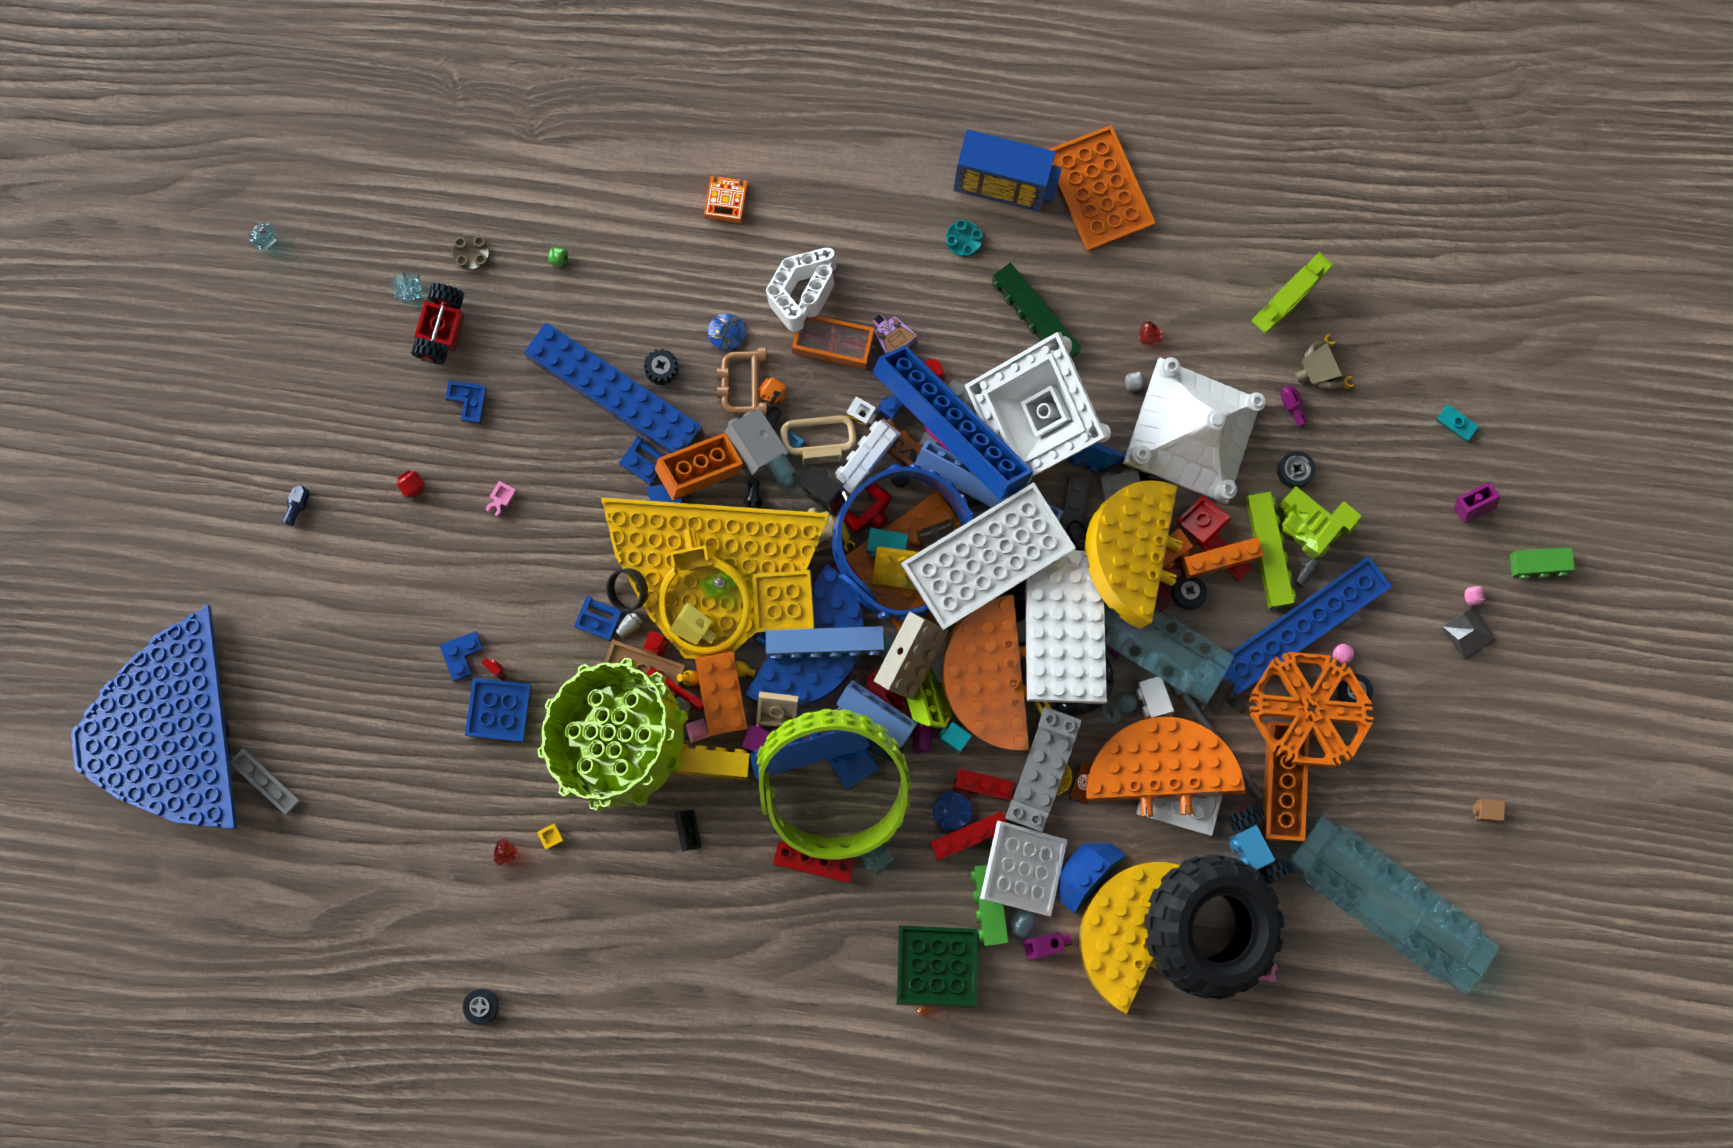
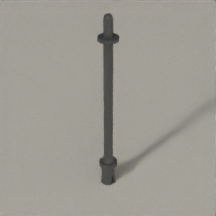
(1203, 720)

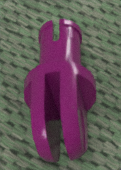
(1293, 403)

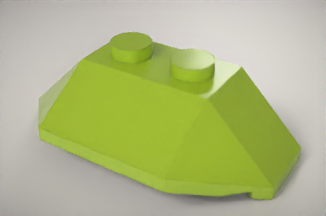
(930, 703)

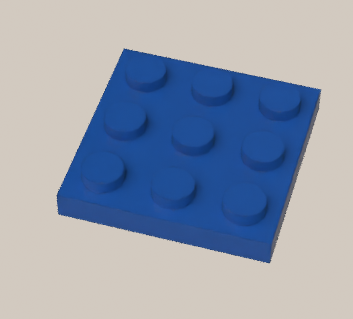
(498, 710)

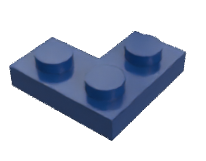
(471, 395)
(456, 652)

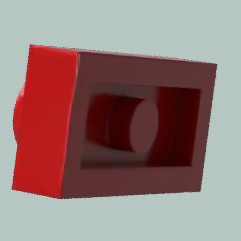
(494, 667)

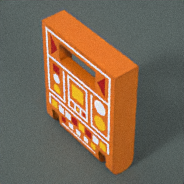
(725, 194)

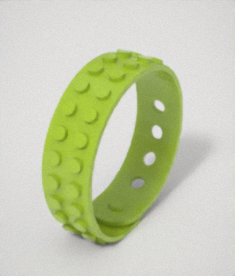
(832, 846)

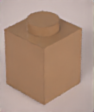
(1489, 810)

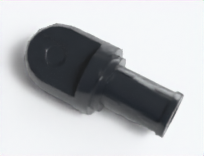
(753, 499)

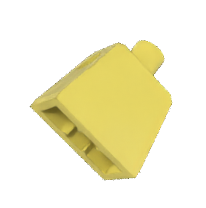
(693, 626)

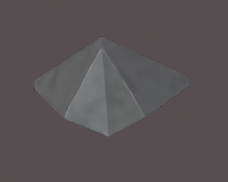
(1468, 632)

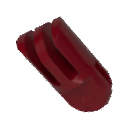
(886, 695)

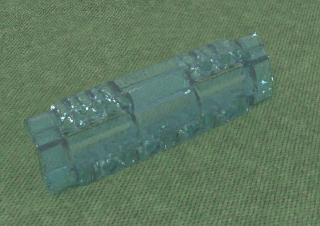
(1191, 672)
(1394, 904)

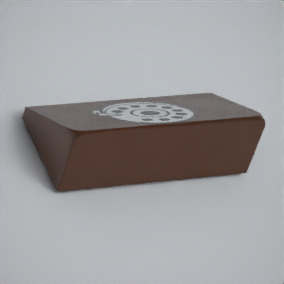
(1079, 788)

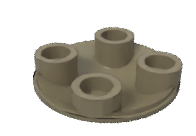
(470, 252)

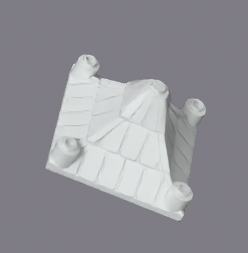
(1039, 405)
(1193, 431)

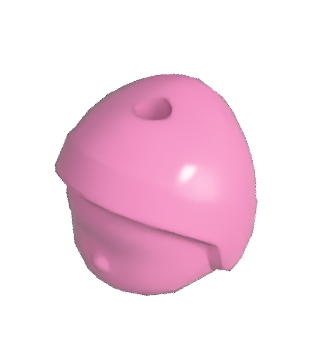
(1474, 596)
(1343, 653)

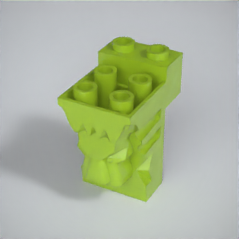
(1313, 525)

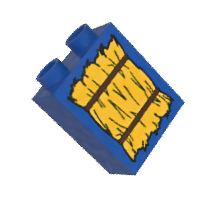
(1006, 171)

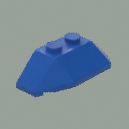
(1097, 458)
(1087, 872)

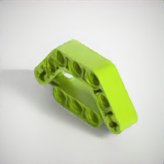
(1292, 293)

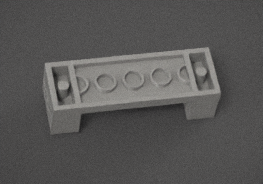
(1044, 769)

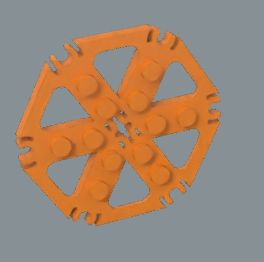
(1318, 697)

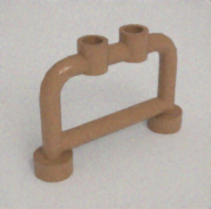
(723, 374)

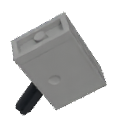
(756, 439)

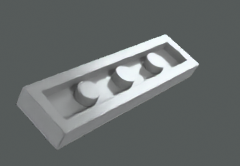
(264, 781)

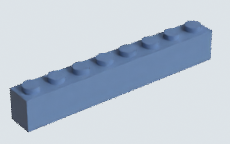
(951, 468)

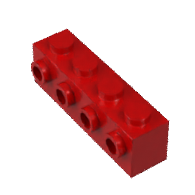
(795, 860)

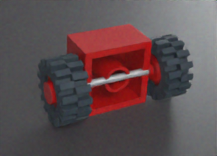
(439, 324)

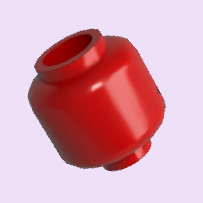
(410, 484)

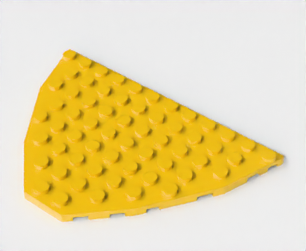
(742, 537)

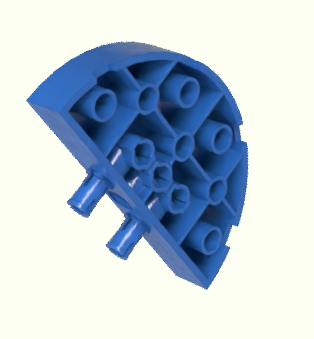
(813, 677)

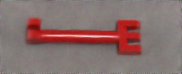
(694, 702)

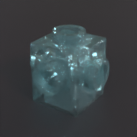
(406, 287)
(878, 859)

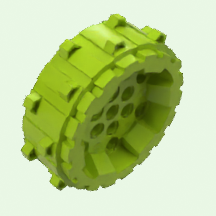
(577, 714)

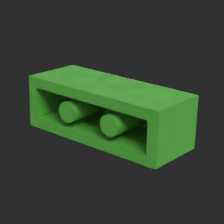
(1542, 563)

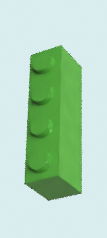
(990, 914)

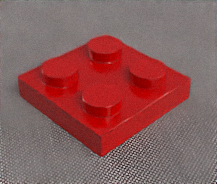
(1203, 520)

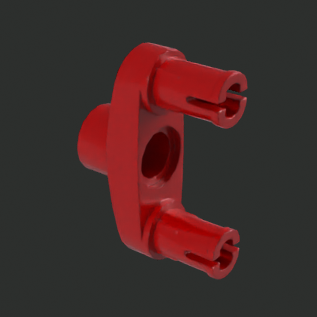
(874, 515)

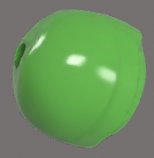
(557, 256)

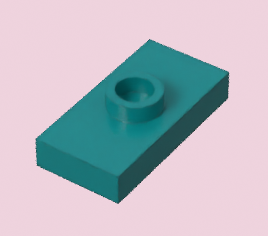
(1457, 423)

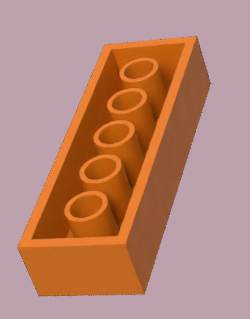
(1284, 791)

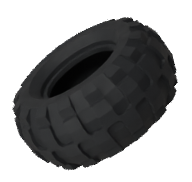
(1254, 936)

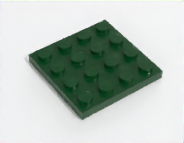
(937, 966)

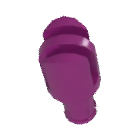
(922, 739)

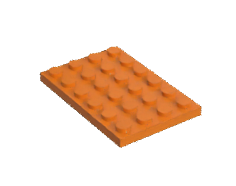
(1100, 189)

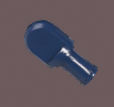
(296, 502)

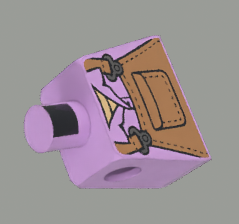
(892, 334)

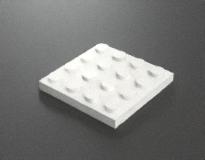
(1203, 818)
(1023, 868)

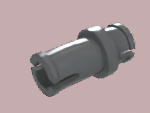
(1308, 569)

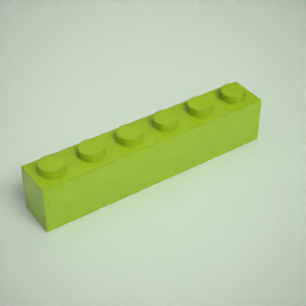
(1272, 565)

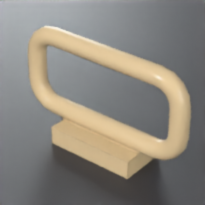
(822, 453)

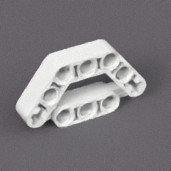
(814, 265)

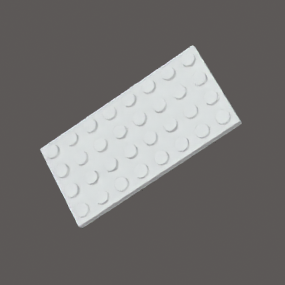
(988, 556)
(1065, 634)

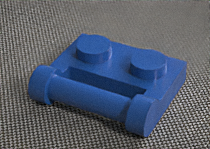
(638, 464)
(597, 624)

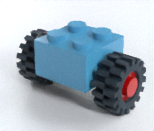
(1252, 847)

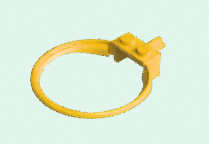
(695, 557)

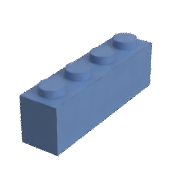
(862, 701)

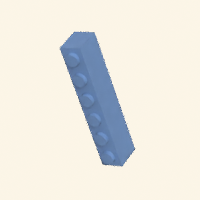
(824, 641)

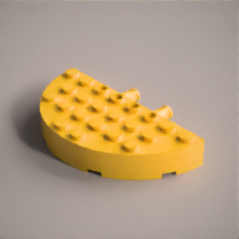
(1129, 546)
(1115, 935)

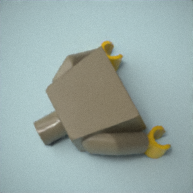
(1322, 367)

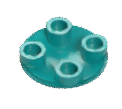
(963, 238)

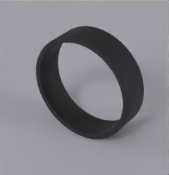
(610, 588)

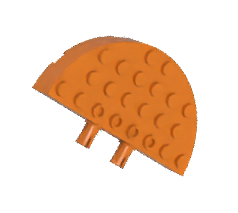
(985, 676)
(1164, 761)

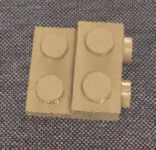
(776, 708)

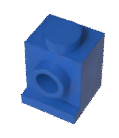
(890, 407)

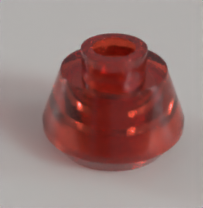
(1149, 333)
(504, 852)

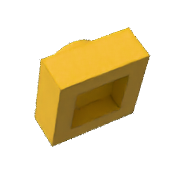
(550, 836)

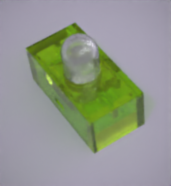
(717, 584)

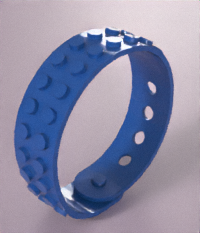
(848, 578)

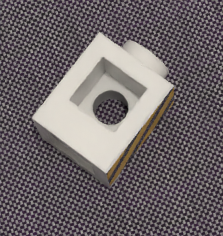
(858, 406)

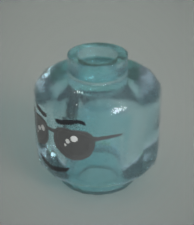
(262, 236)

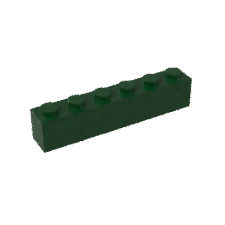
(1030, 306)

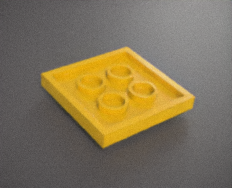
(783, 600)

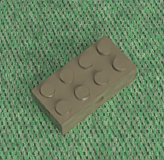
(910, 655)

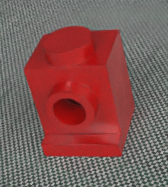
(656, 644)

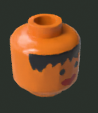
(773, 391)

